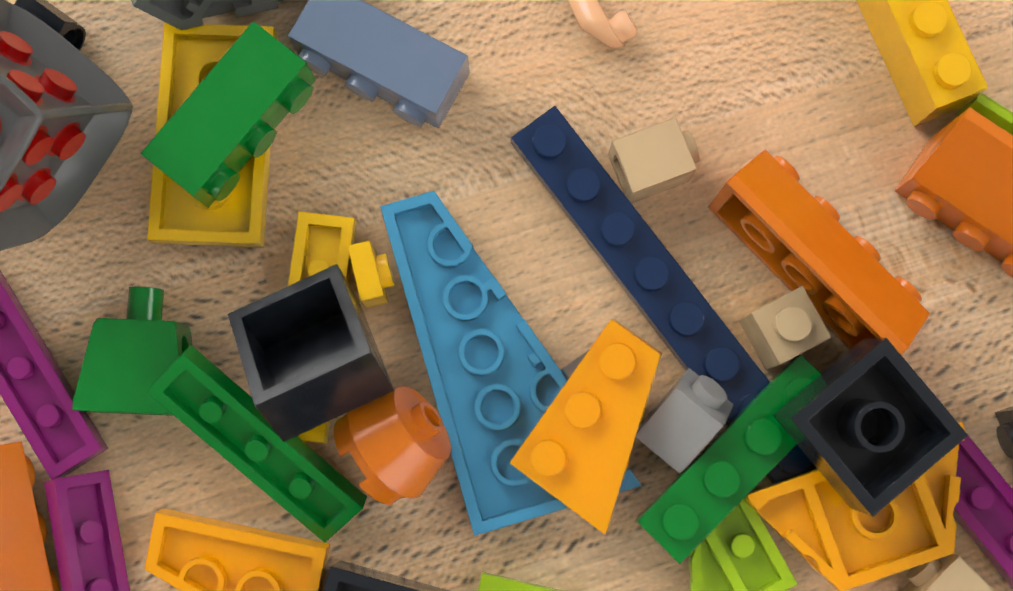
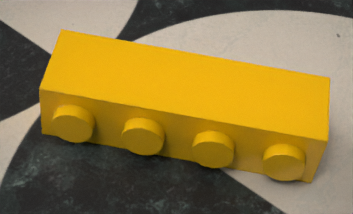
(924, 55)

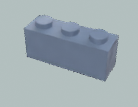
(381, 58)

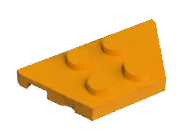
(859, 548)

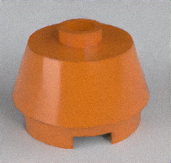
(395, 444)

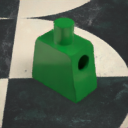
(129, 357)

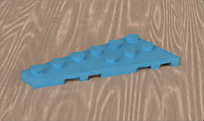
(480, 359)

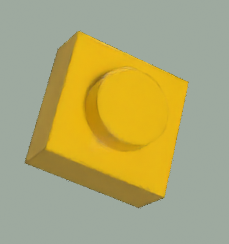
(371, 273)

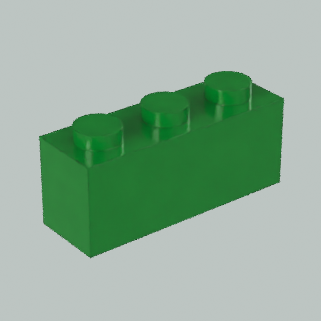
(231, 115)

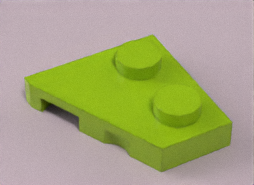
(739, 557)

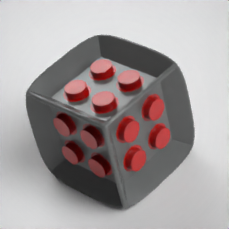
(55, 125)

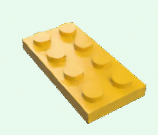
(173, 212)

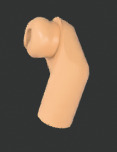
(609, 31)

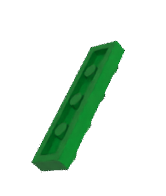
(235, 429)
(726, 467)

